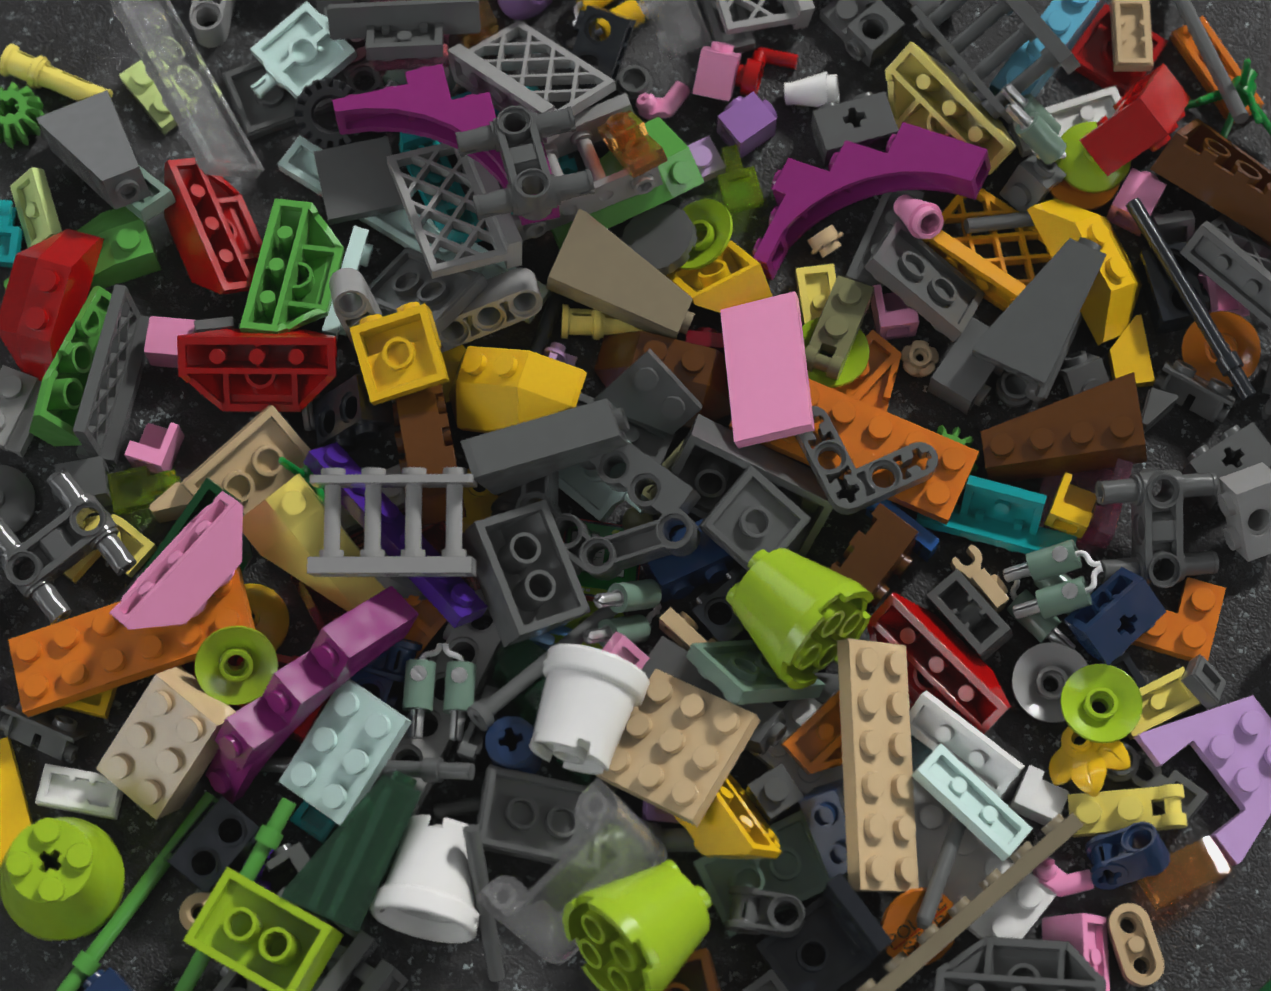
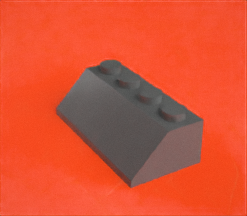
(714, 463)

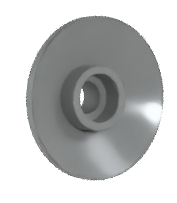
(1035, 665)

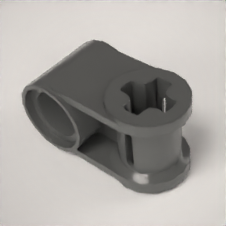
(761, 912)

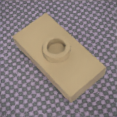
(1131, 35)

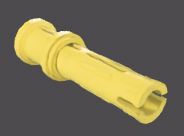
(40, 73)
(591, 323)

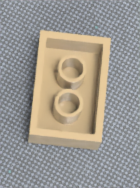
(165, 743)

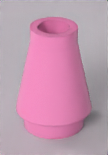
(920, 217)

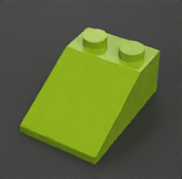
(262, 935)

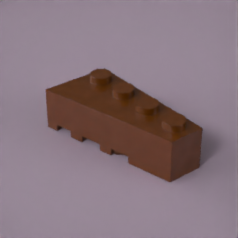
(1069, 435)
(879, 553)

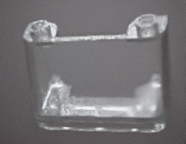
(611, 850)

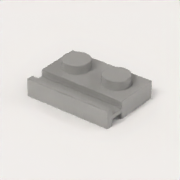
(17, 406)

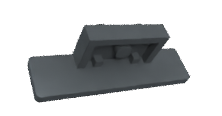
(403, 27)

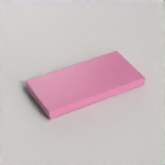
(766, 370)

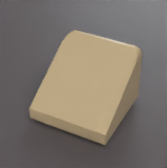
(171, 503)

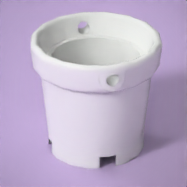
(585, 706)
(429, 884)

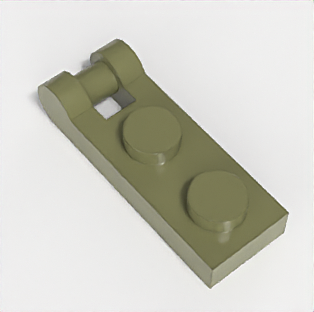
(838, 326)

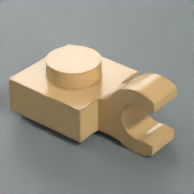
(988, 585)

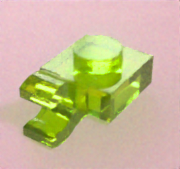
(737, 185)
(136, 488)

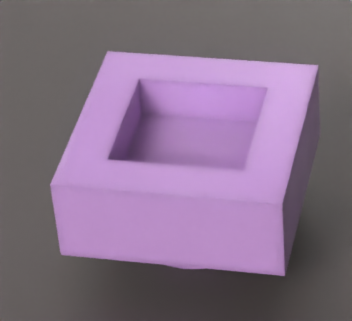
(707, 158)

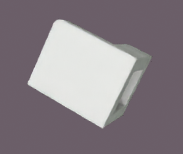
(1038, 798)

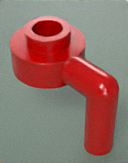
(750, 75)

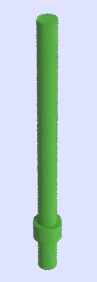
(267, 839)
(88, 962)

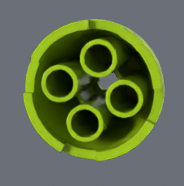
(798, 612)
(64, 901)
(638, 928)

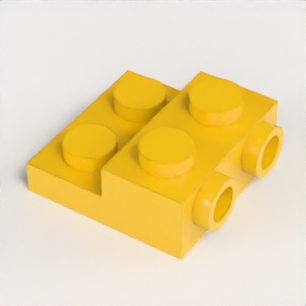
(399, 352)

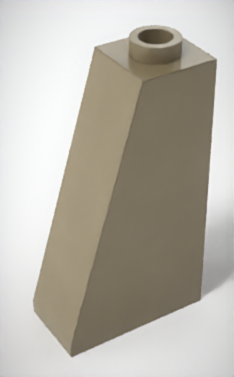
(617, 281)

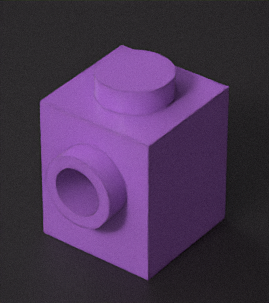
(747, 123)

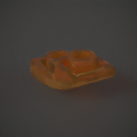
(631, 143)
(1187, 871)

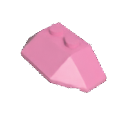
(187, 569)

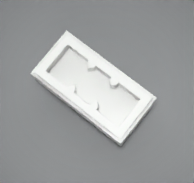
(78, 792)

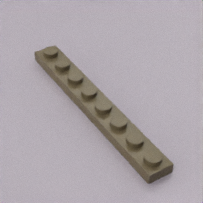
(967, 912)

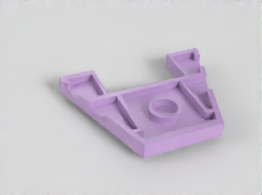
(1237, 751)

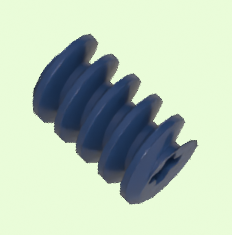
(507, 733)

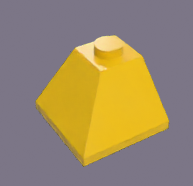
(726, 282)

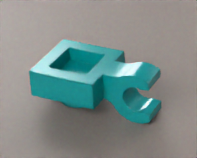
(10, 235)

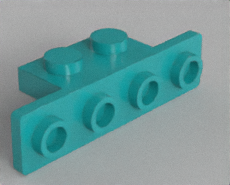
(999, 517)

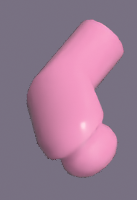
(662, 107)
(1059, 881)

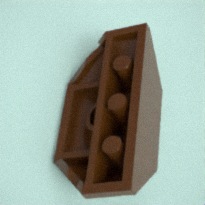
(696, 366)

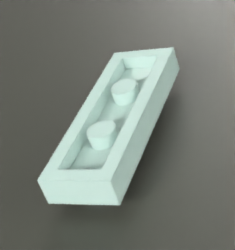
(357, 254)
(972, 802)

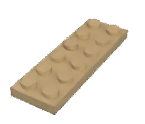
(877, 766)

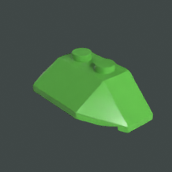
(292, 270)

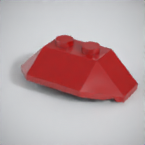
(211, 228)
(46, 296)
(257, 369)
(939, 662)

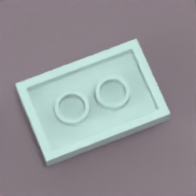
(345, 751)

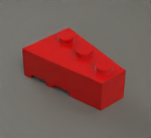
(1141, 121)

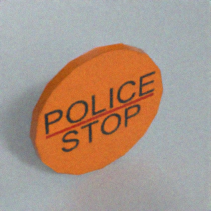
(901, 924)

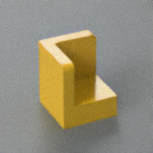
(1071, 508)

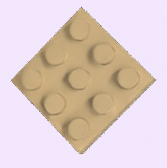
(679, 747)

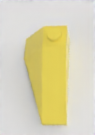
(290, 529)

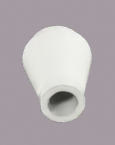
(812, 90)

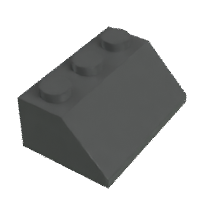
(525, 572)

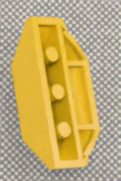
(1117, 285)
(510, 387)
(733, 827)

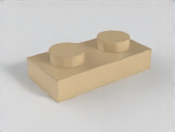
(681, 629)

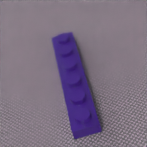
(448, 594)

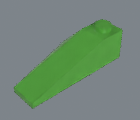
(677, 175)
(125, 249)
(68, 373)

